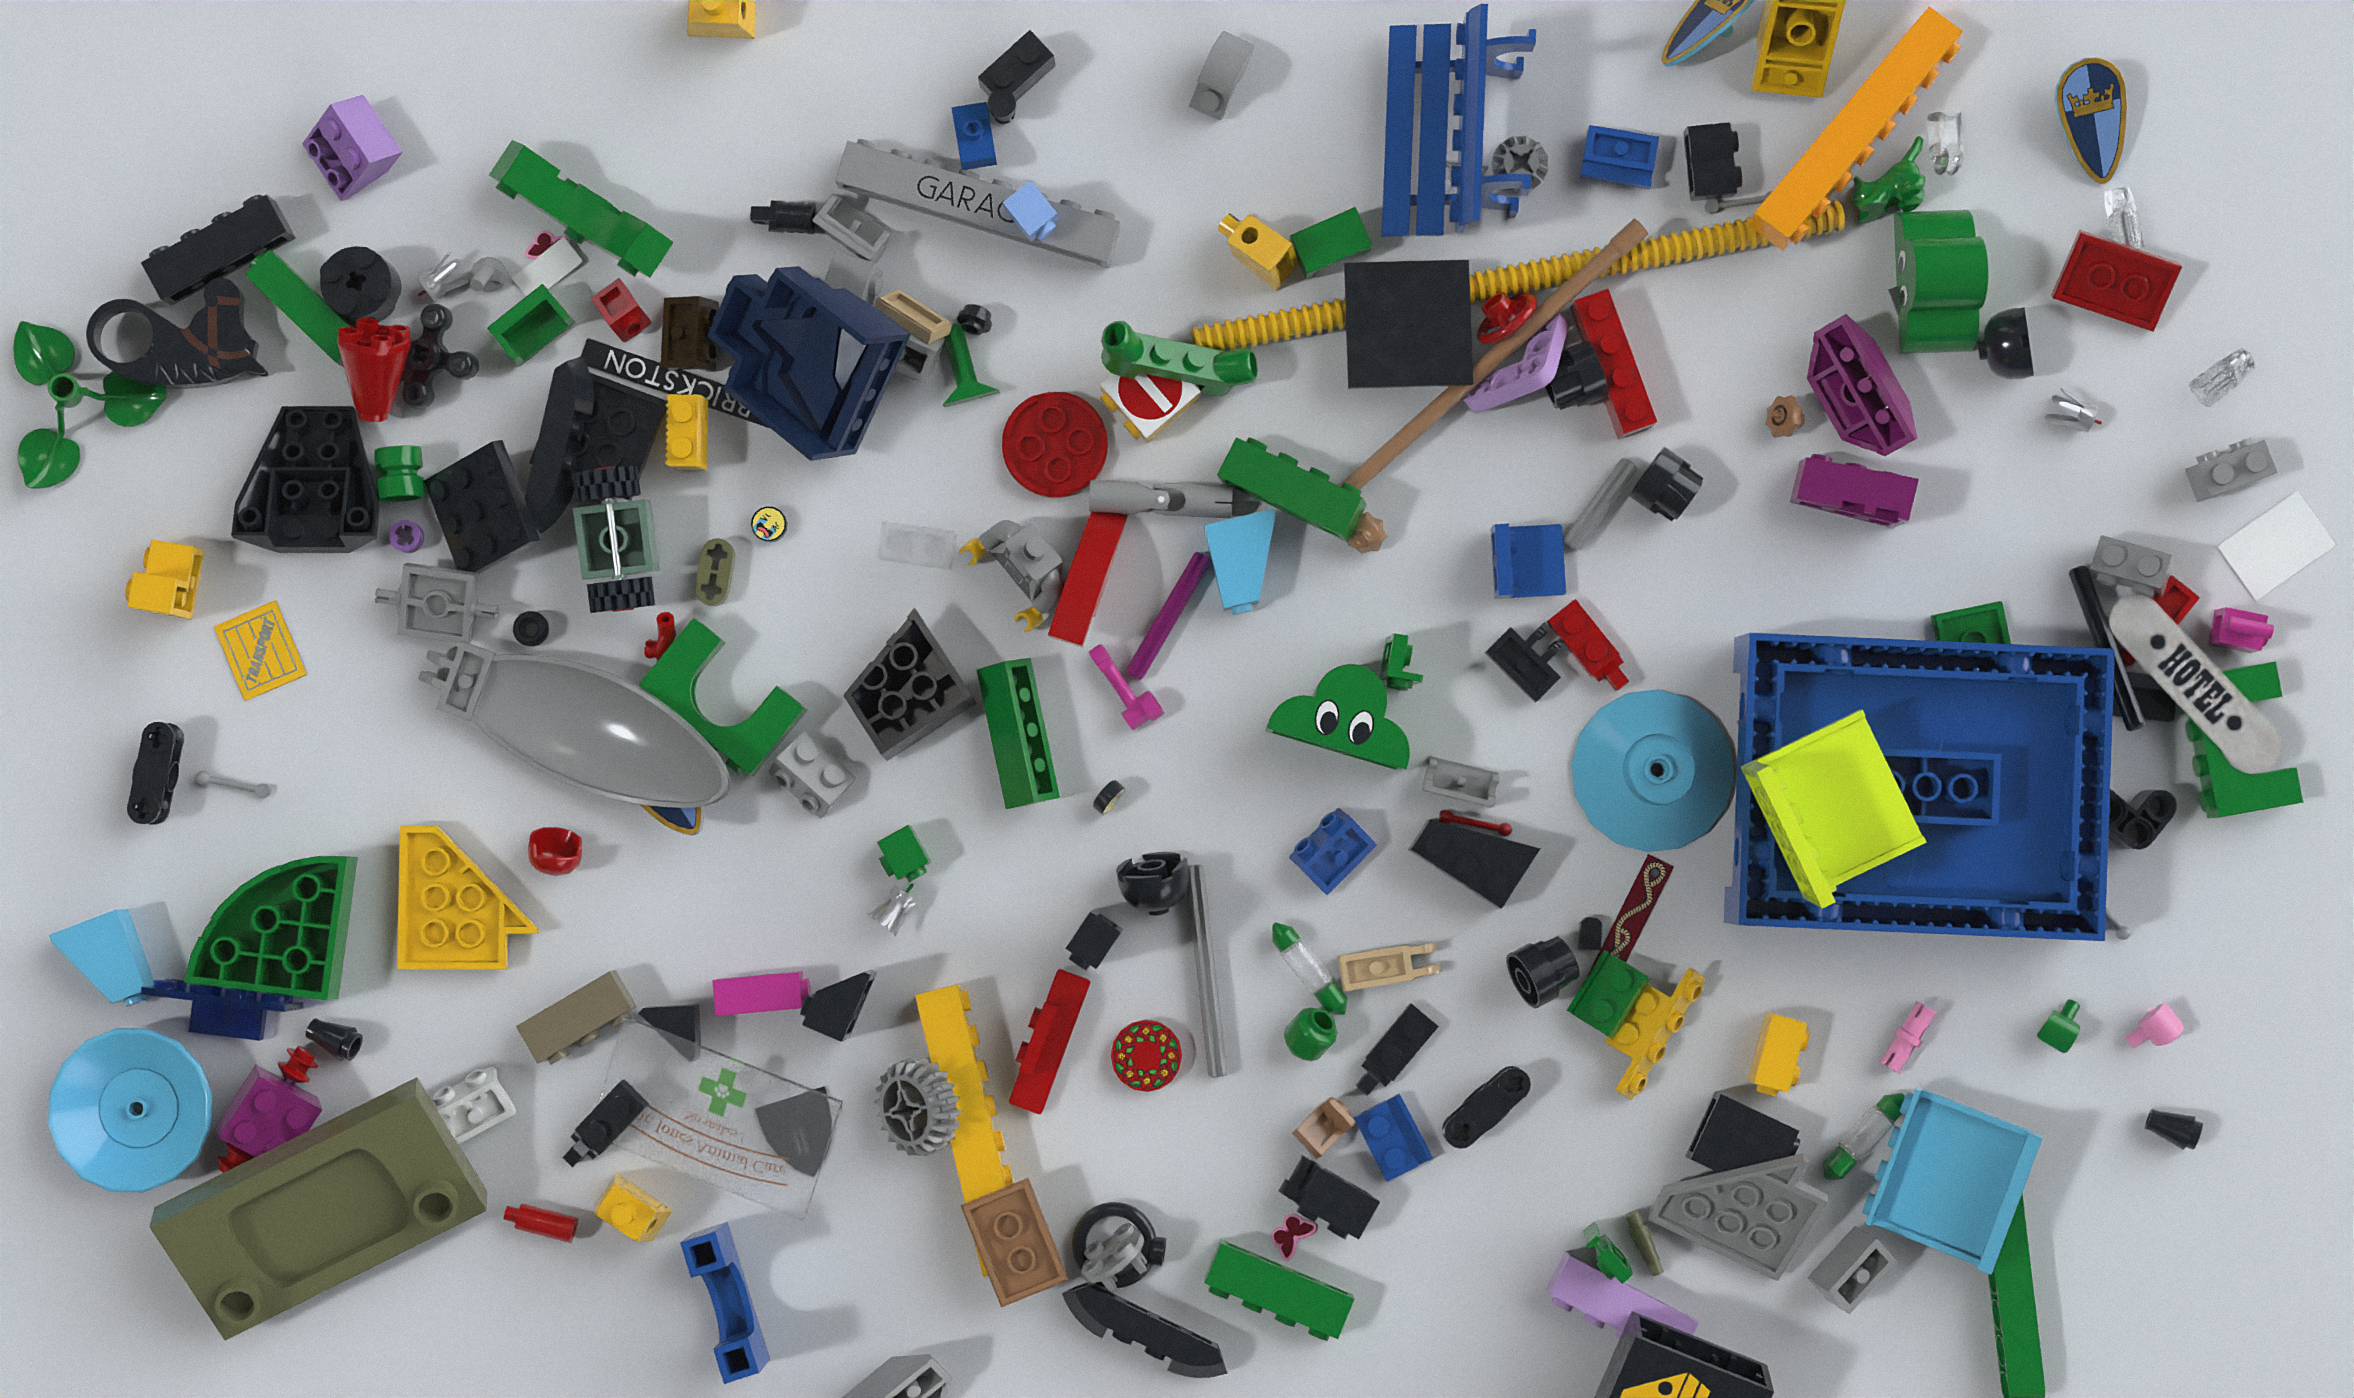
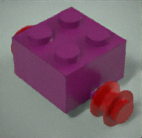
(268, 1110)

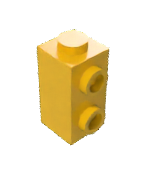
(1777, 1054)

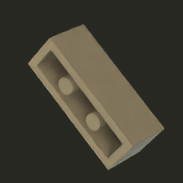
(577, 1018)

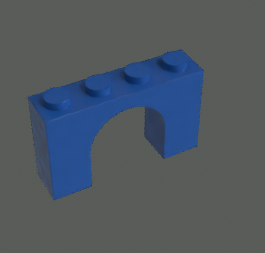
(741, 1341)

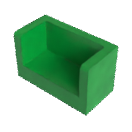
(1330, 241)
(531, 325)

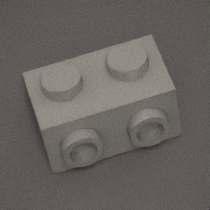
(811, 775)

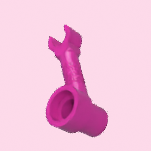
(1138, 709)

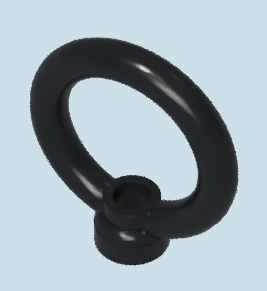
(1152, 1249)

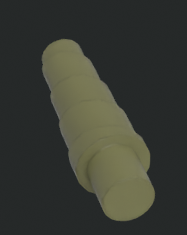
(1642, 1237)

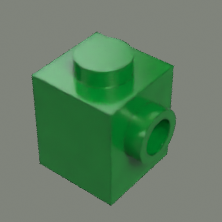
(903, 854)

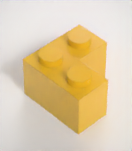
(169, 580)

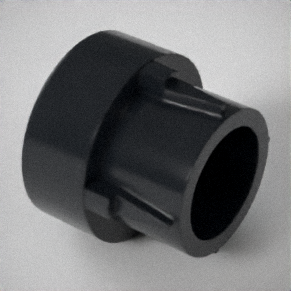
(1577, 378)
(1667, 485)
(1542, 970)

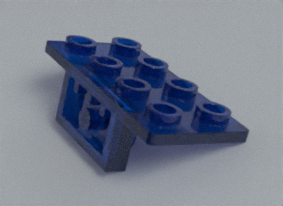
(225, 1013)

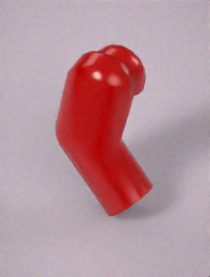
(665, 638)

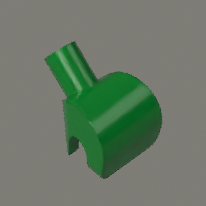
(2060, 1029)

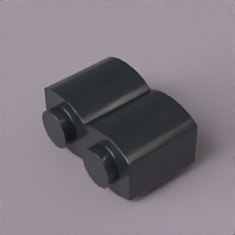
(1711, 161)

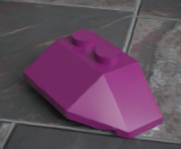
(1859, 388)

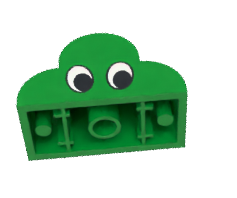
(1939, 280)
(1345, 718)

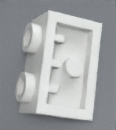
(473, 1104)

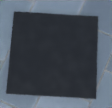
(1408, 324)

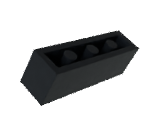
(217, 249)
(1093, 940)

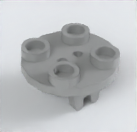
(1113, 1255)

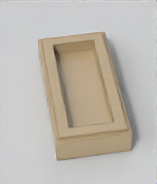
(913, 316)

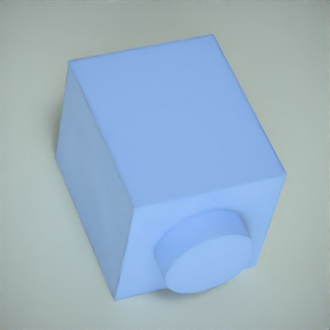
(1031, 212)

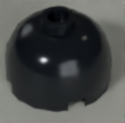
(2007, 345)
(1155, 883)

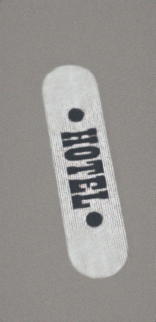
(2195, 683)

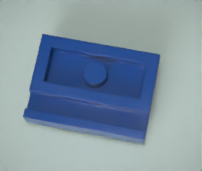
(1619, 157)
(1393, 1137)

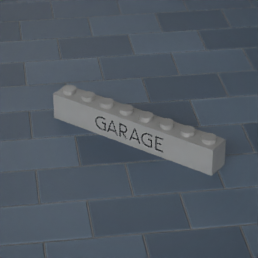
(970, 201)

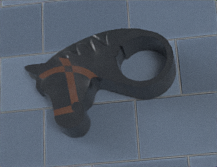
(202, 355)

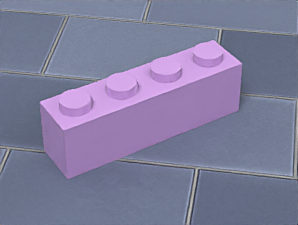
(1608, 1300)

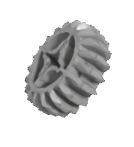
(917, 1106)

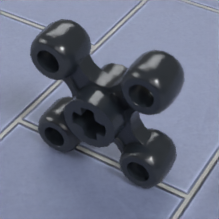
(438, 358)

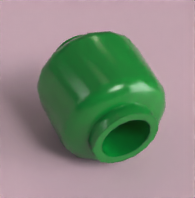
(1310, 1034)

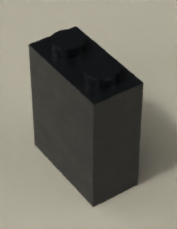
(1739, 1137)

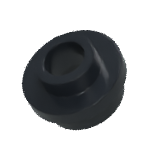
(975, 319)
(521, 623)

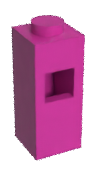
(760, 993)

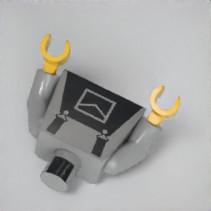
(1027, 561)

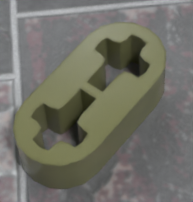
(706, 571)

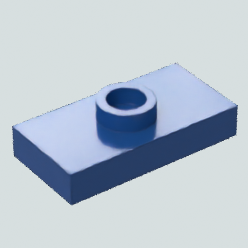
(974, 136)

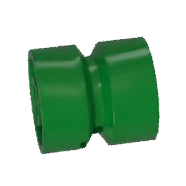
(399, 473)

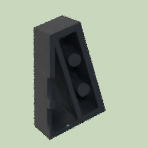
(1474, 859)

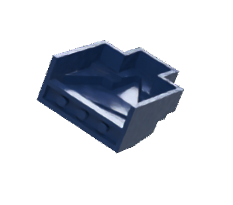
(807, 358)

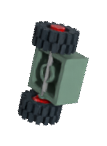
(615, 538)

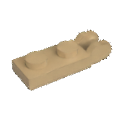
(1383, 966)

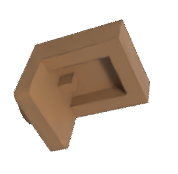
(1324, 1126)

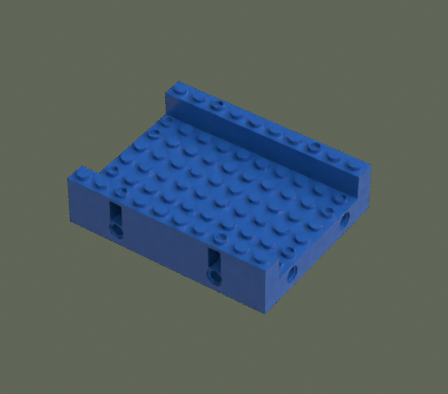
(1993, 756)

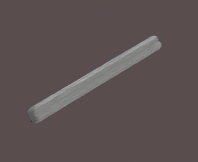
(1206, 972)

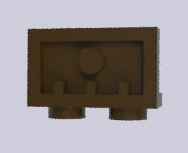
(686, 332)

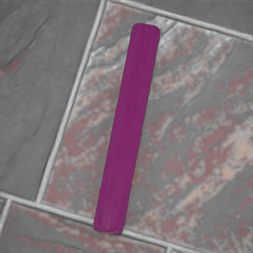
(1168, 615)

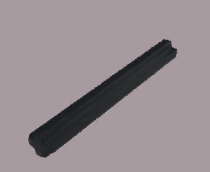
(2103, 638)

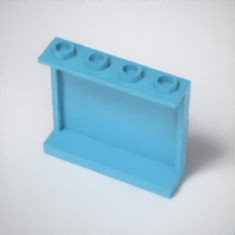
(1952, 1178)

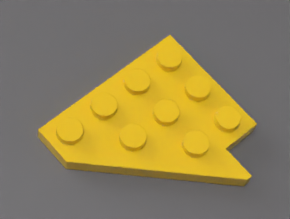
(450, 907)

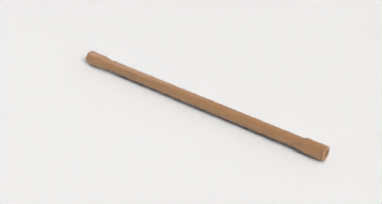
(1617, 247)

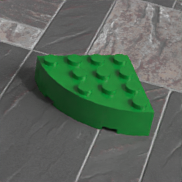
(281, 931)

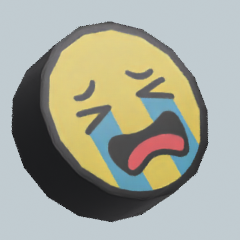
(769, 524)
(1108, 796)

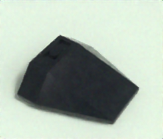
(309, 485)

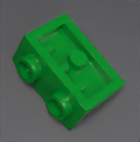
(1395, 657)

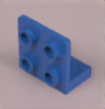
(1527, 561)

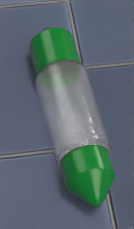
(1309, 968)
(1863, 1136)

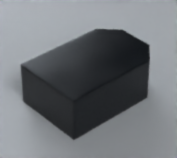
(1590, 934)

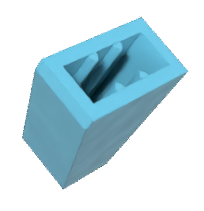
(1239, 557)
(108, 955)

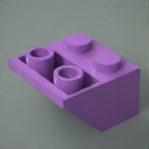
(351, 146)

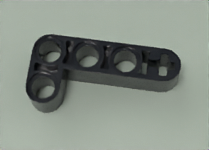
(2140, 815)

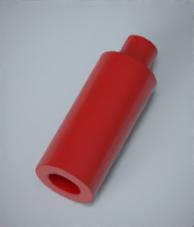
(542, 1222)

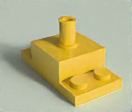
(1796, 46)

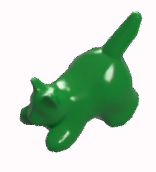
(1898, 187)

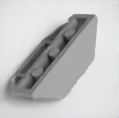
(905, 1378)

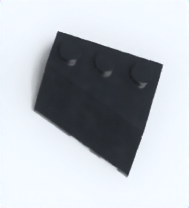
(907, 690)

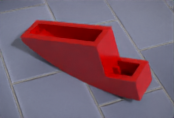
(1087, 577)

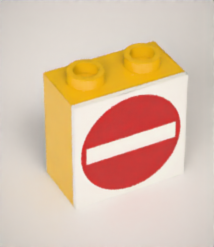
(1147, 401)

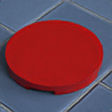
(1054, 444)

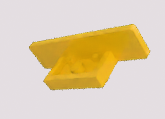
(1649, 1028)

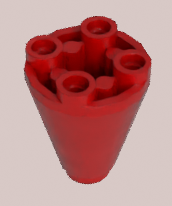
(373, 365)

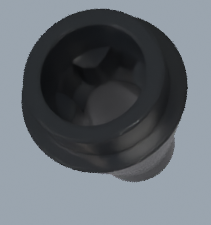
(336, 1039)
(2176, 1128)

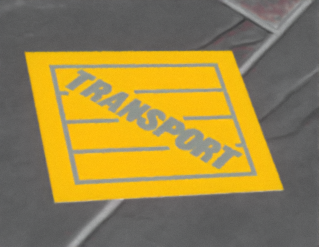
(260, 650)

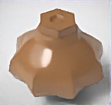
(1784, 416)
(1367, 534)

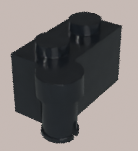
(1014, 75)
(1330, 1198)

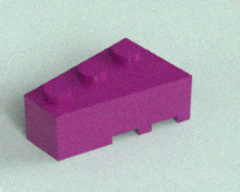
(1854, 491)

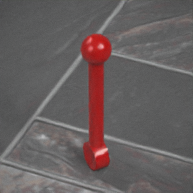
(1447, 817)

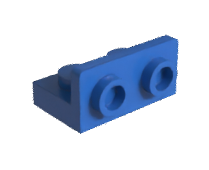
(1332, 850)

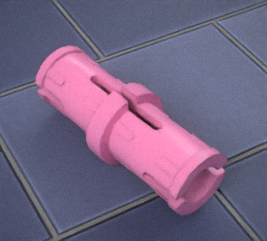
(1908, 1037)

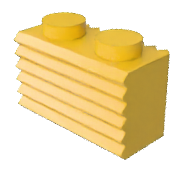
(687, 432)

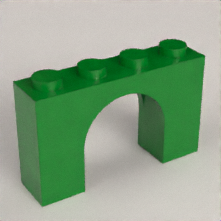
(745, 744)
(2227, 789)

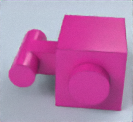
(2240, 630)

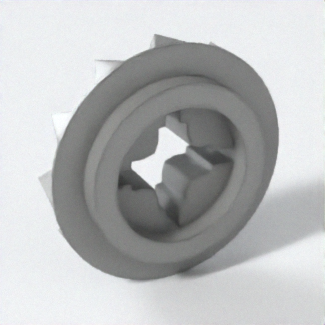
(1519, 146)

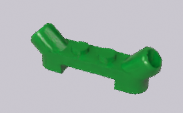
(1214, 370)

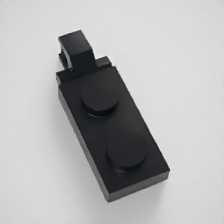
(1396, 1048)
(606, 1122)

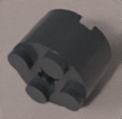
(342, 276)

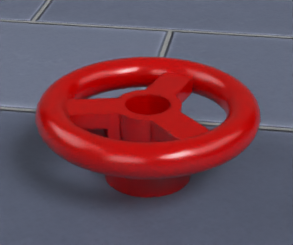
(1505, 313)

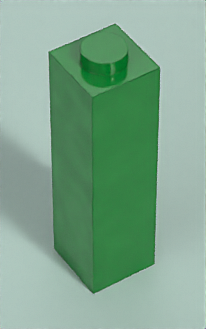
(298, 301)

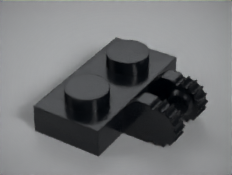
(1523, 664)

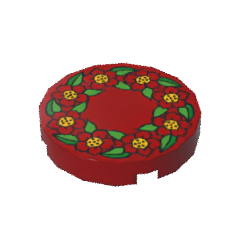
(1146, 1055)

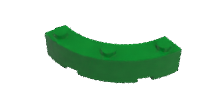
(580, 210)

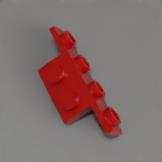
(1049, 1041)

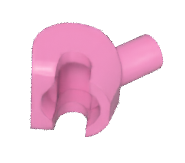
(2158, 1025)

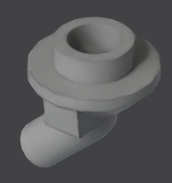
(488, 275)

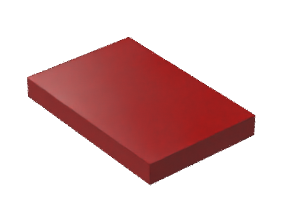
(2116, 280)

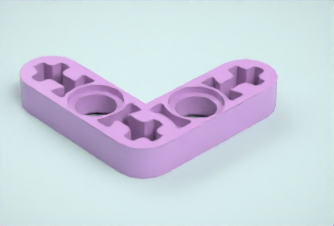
(1526, 376)

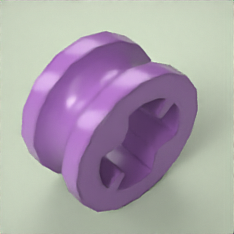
(396, 540)

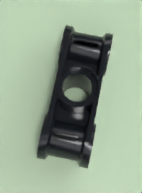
(155, 773)
(1486, 1107)

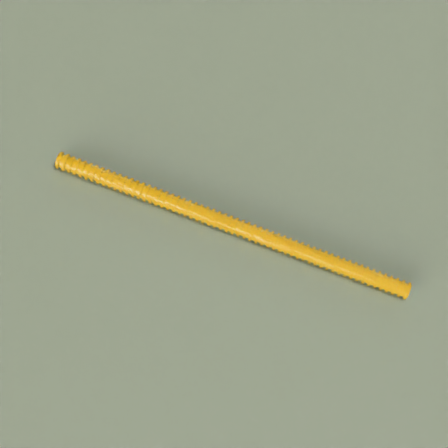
(1514, 279)

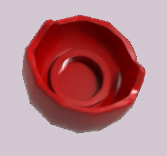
(554, 850)

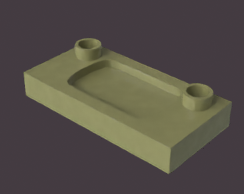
(319, 1209)

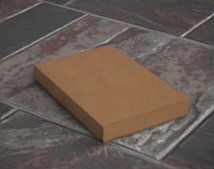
(1014, 1242)

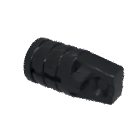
(785, 216)

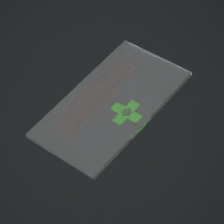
(722, 1118)

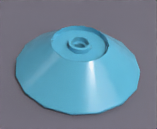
(1616, 778)
(96, 1117)

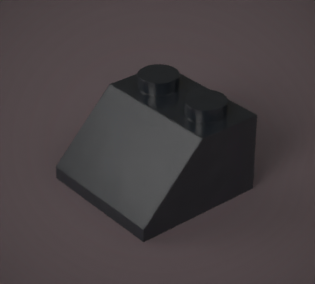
(837, 1007)

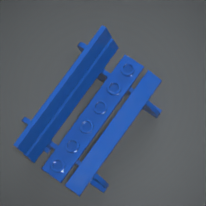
(1472, 189)

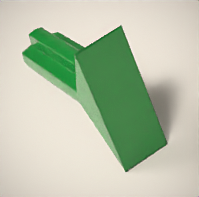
(967, 385)

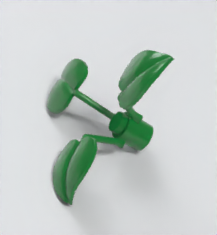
(39, 358)

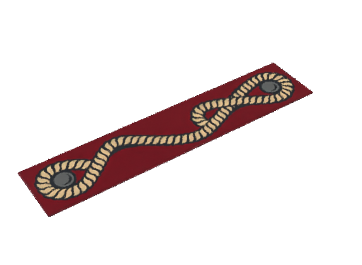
(1636, 909)

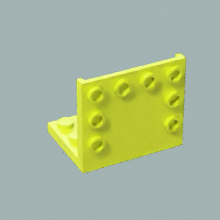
(1832, 806)

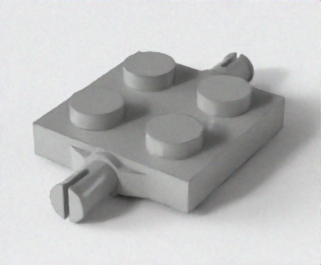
(437, 603)

